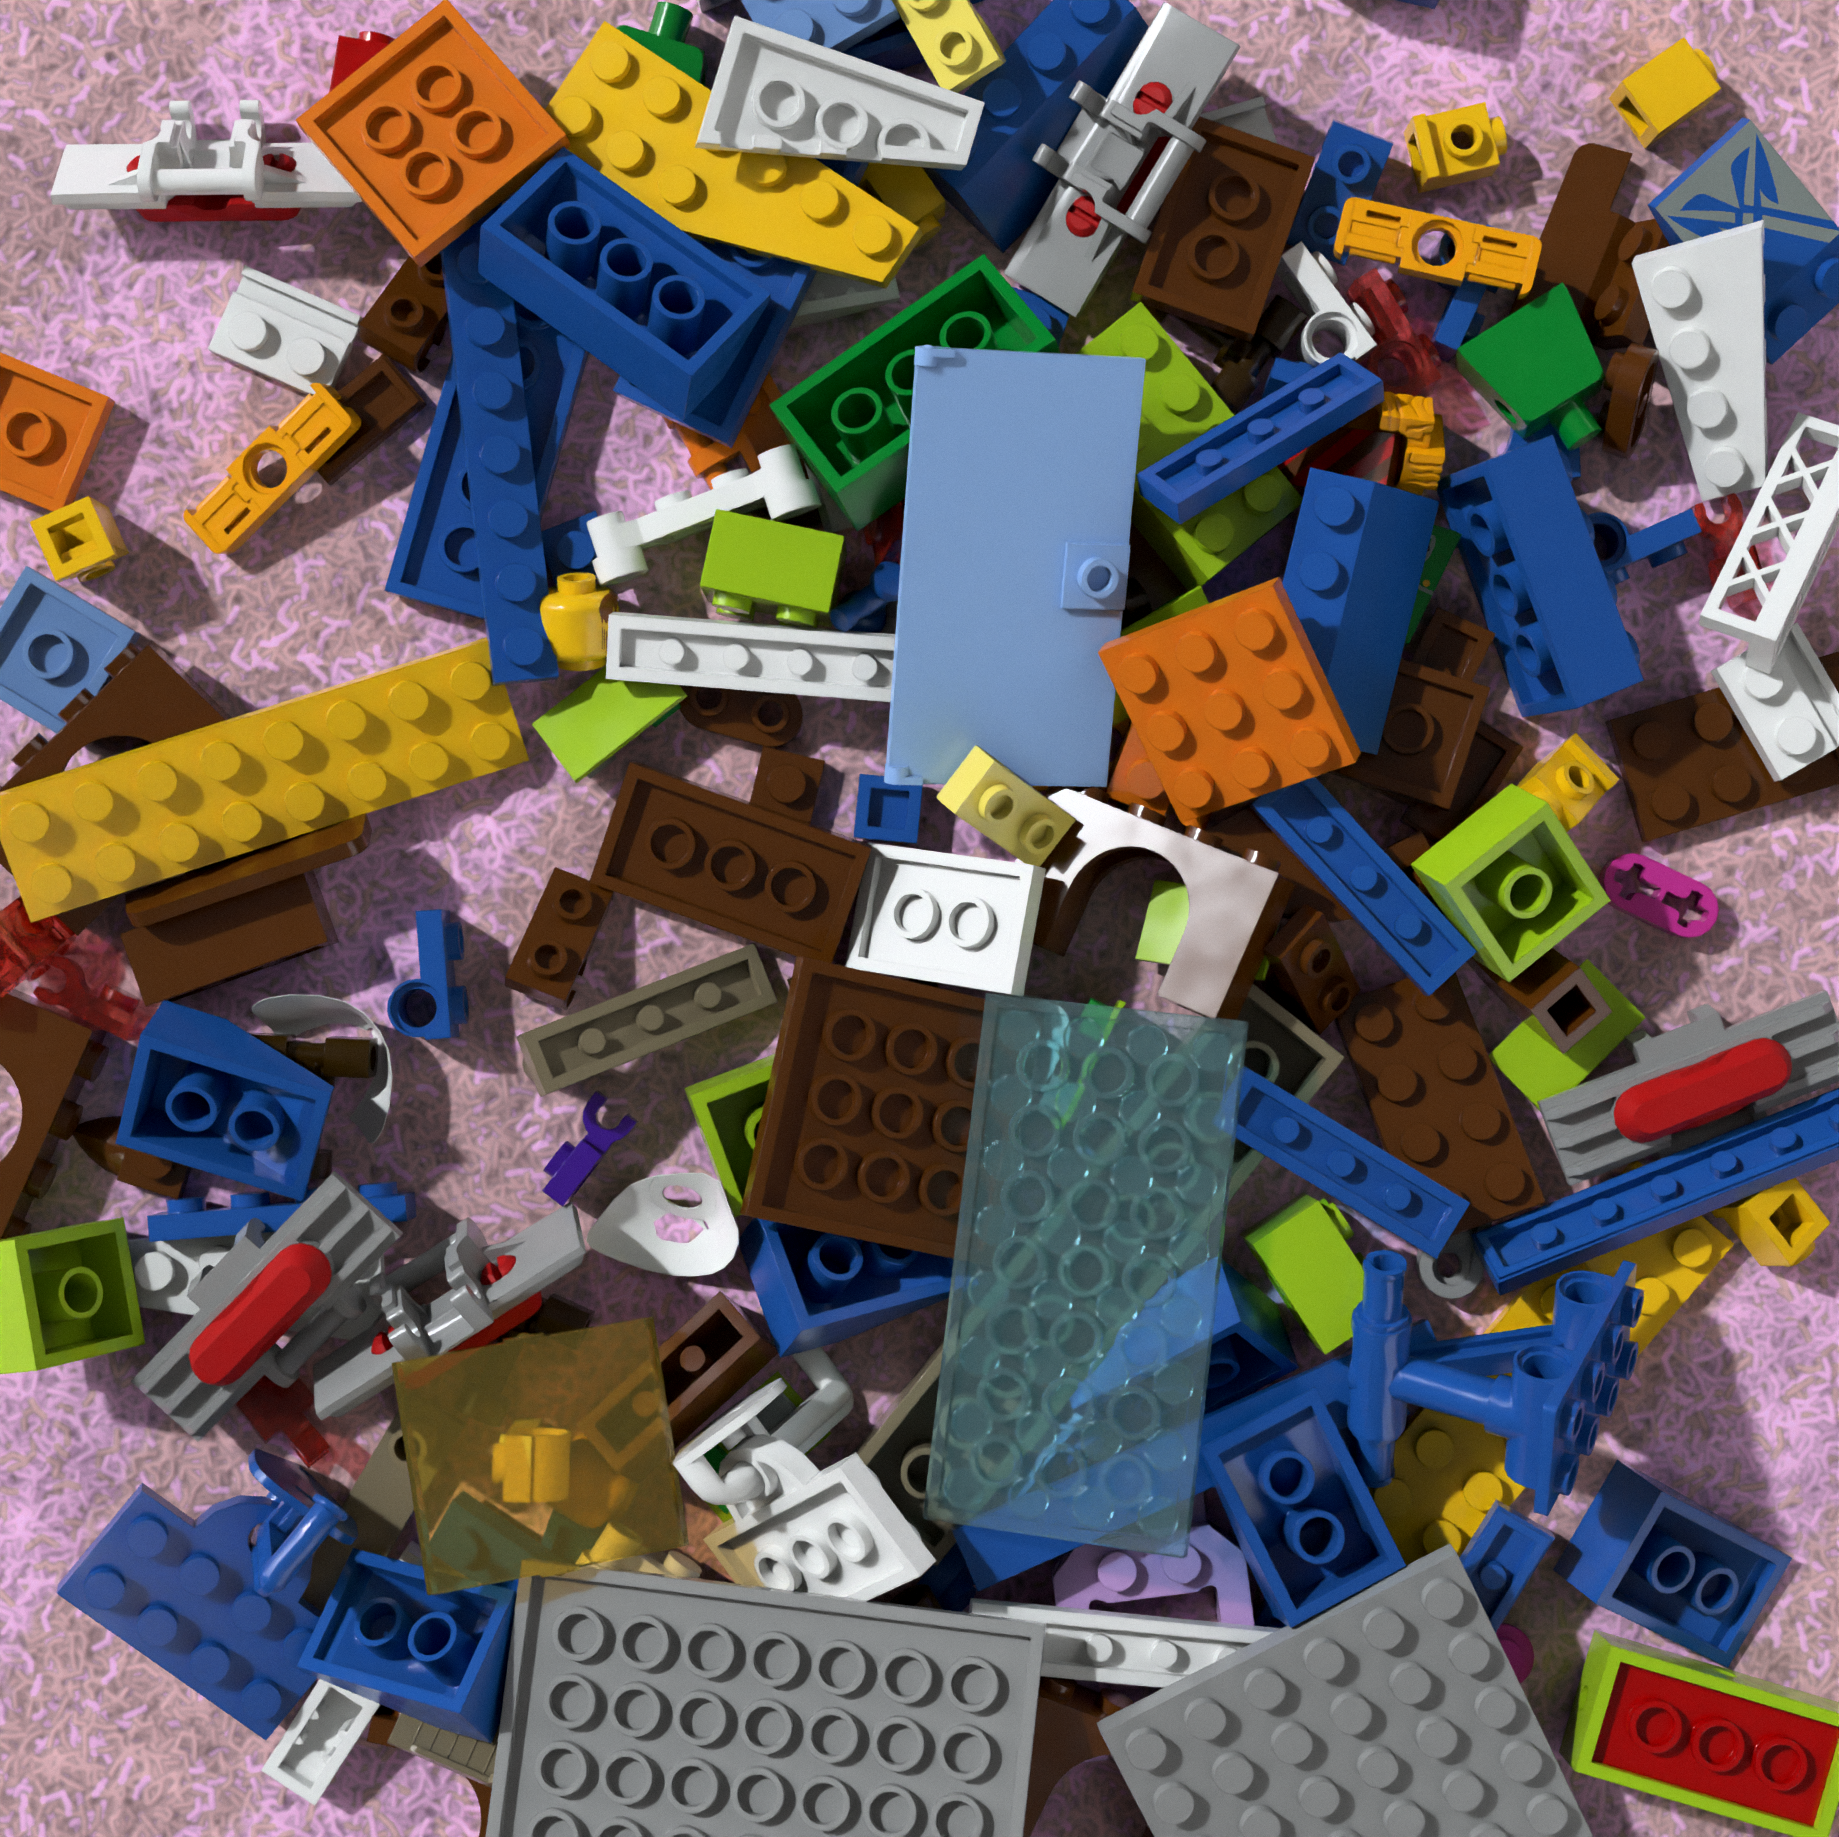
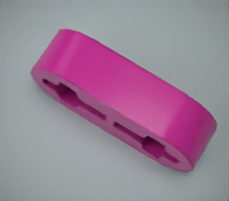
(1663, 881)

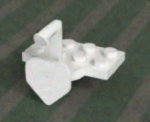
(789, 1520)

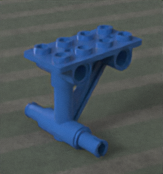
(1547, 1409)

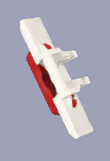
(201, 179)

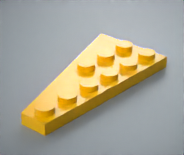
(640, 129)

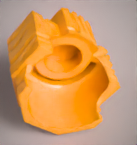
(1422, 441)

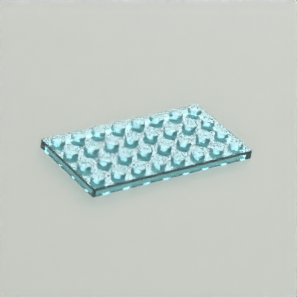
(1086, 1273)

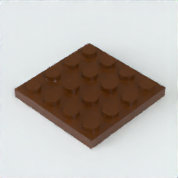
(868, 1109)

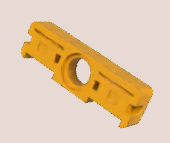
(1481, 251)
(304, 440)

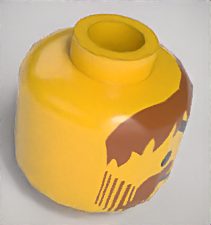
(577, 620)

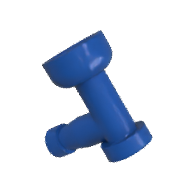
(865, 608)

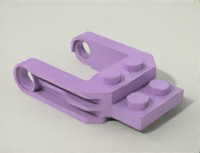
(1129, 1575)

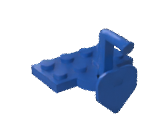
(209, 1600)

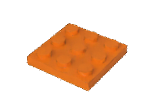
(433, 132)
(1230, 701)

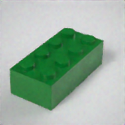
(856, 410)

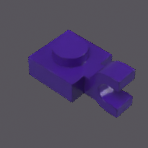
(573, 1164)

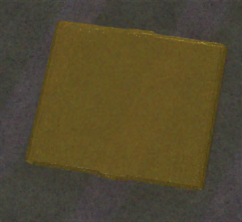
(539, 1455)

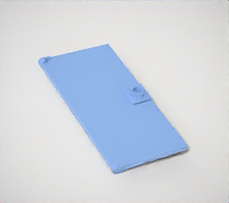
(1013, 562)

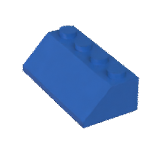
(1031, 105)
(621, 281)
(1540, 579)
(1356, 587)

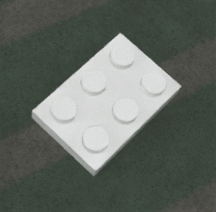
(946, 919)

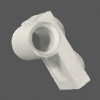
(1312, 285)

